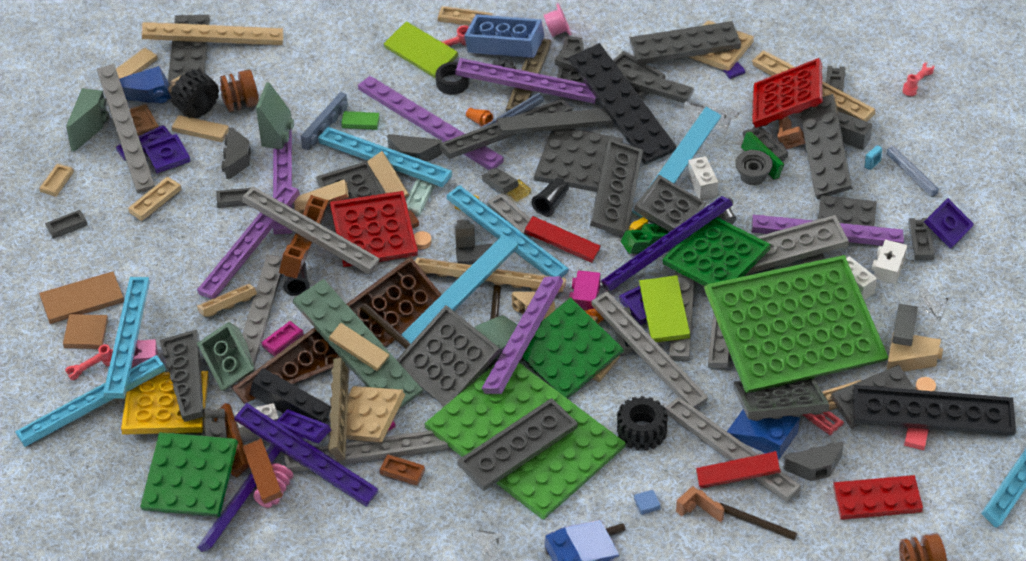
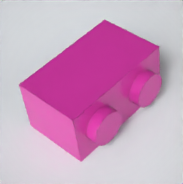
(586, 288)

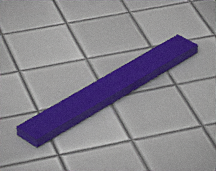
(666, 243)
(306, 454)
(233, 507)

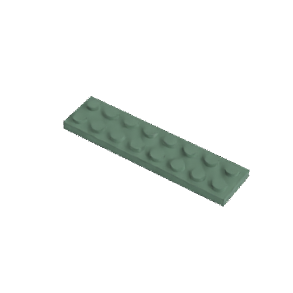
(325, 312)

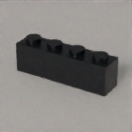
(286, 396)

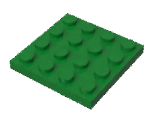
(716, 253)
(570, 349)
(189, 474)

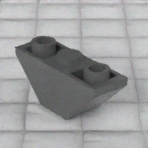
(417, 147)
(236, 153)
(464, 233)
(814, 462)

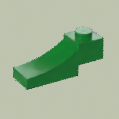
(638, 240)

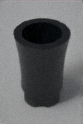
(550, 197)
(297, 286)

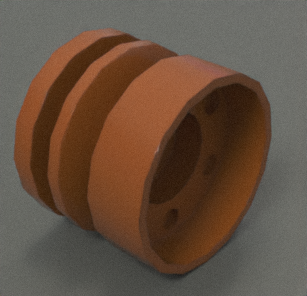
(239, 90)
(928, 549)

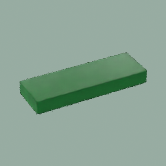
(751, 142)

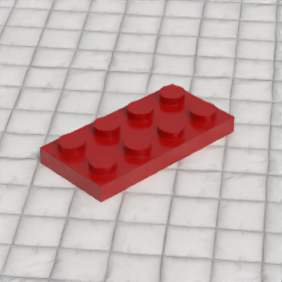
(877, 497)

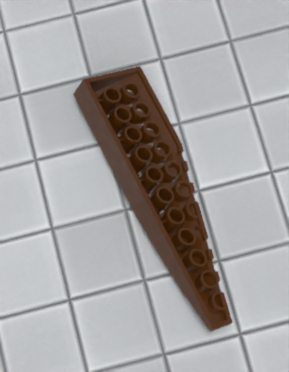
(396, 297)

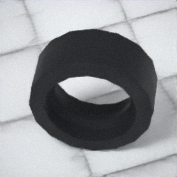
(447, 87)

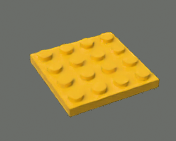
(155, 409)

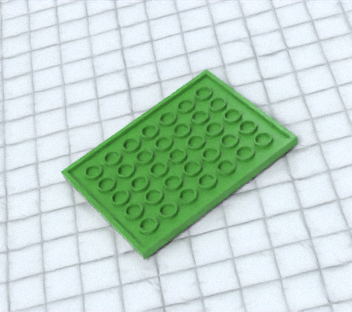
(795, 323)
(551, 475)

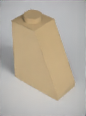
(920, 355)

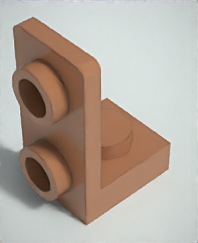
(790, 136)
(694, 497)

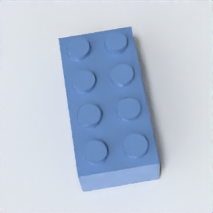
(504, 36)

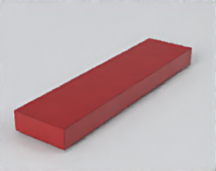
(562, 239)
(738, 470)

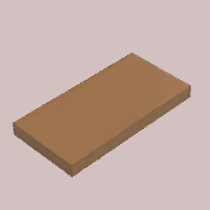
(81, 297)

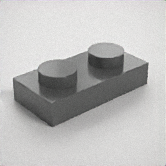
(500, 180)

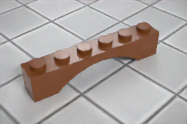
(298, 249)

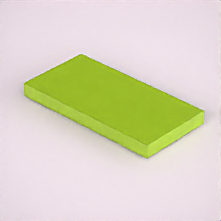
(420, 48)
(664, 309)

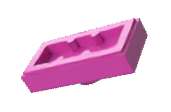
(282, 338)

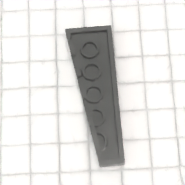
(185, 372)

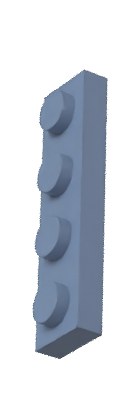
(324, 120)

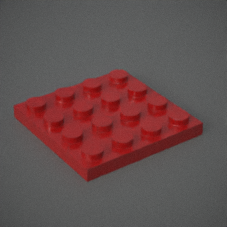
(787, 93)
(376, 225)

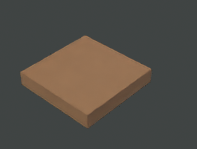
(143, 119)
(85, 331)

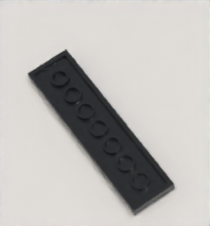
(622, 103)
(933, 410)

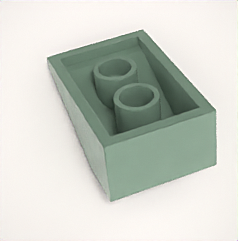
(86, 117)
(273, 119)
(497, 331)
(227, 355)

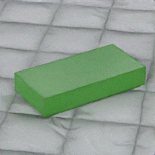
(360, 120)

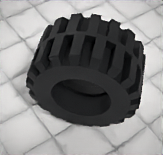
(194, 93)
(642, 435)

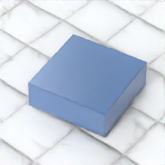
(647, 502)

